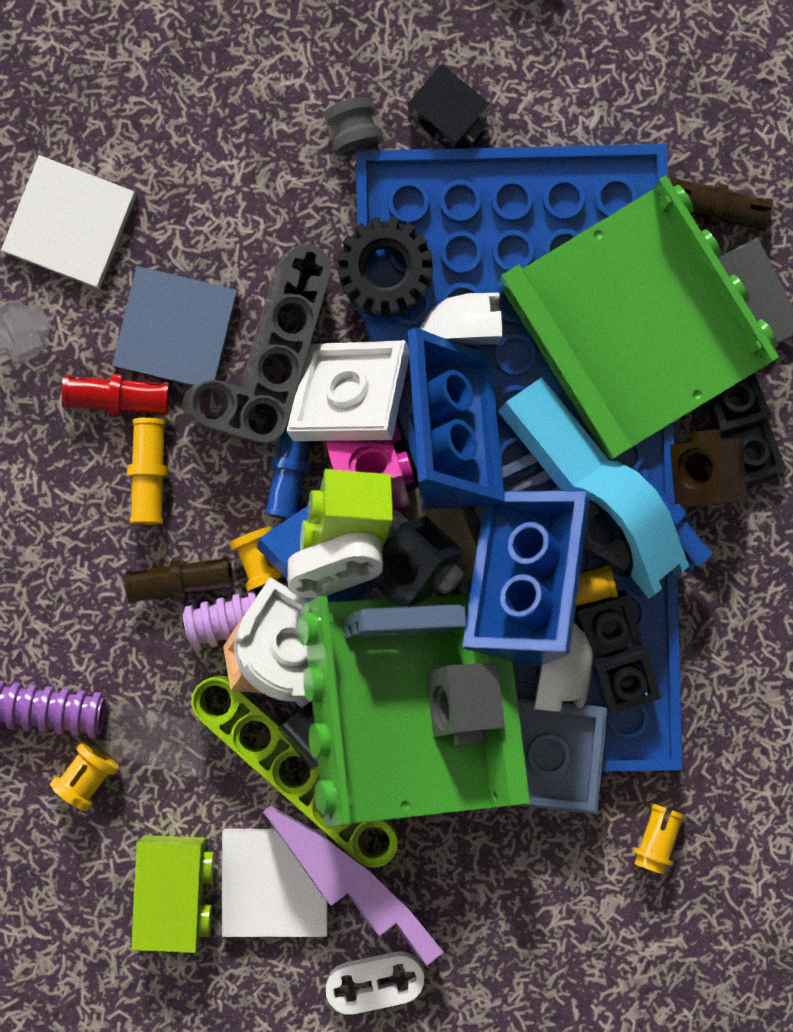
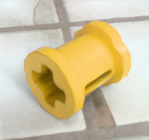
(254, 562)
(84, 776)

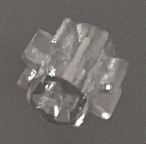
(22, 331)

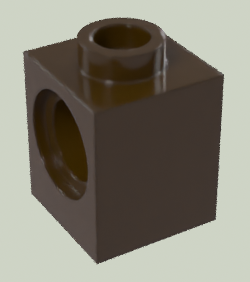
(728, 474)

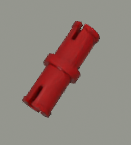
(115, 395)

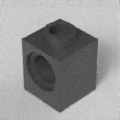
(465, 702)

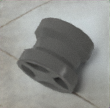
(353, 126)

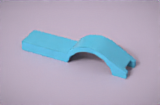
(580, 465)

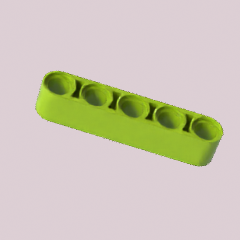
(268, 764)

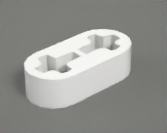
(335, 565)
(377, 995)

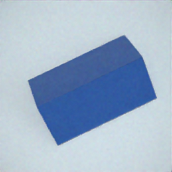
(454, 423)
(527, 576)

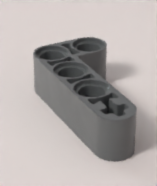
(271, 341)

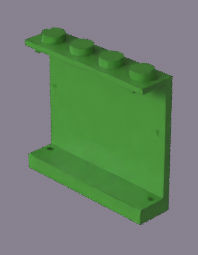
(640, 319)
(377, 722)

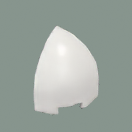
(467, 319)
(566, 677)

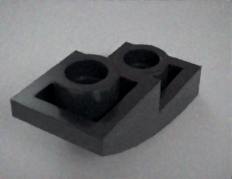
(745, 415)
(618, 653)

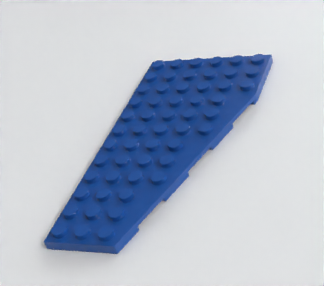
(480, 220)

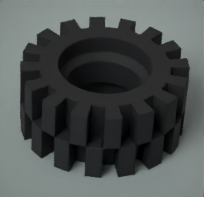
(385, 236)

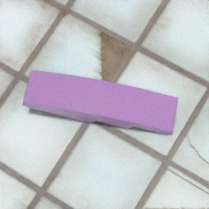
(340, 874)

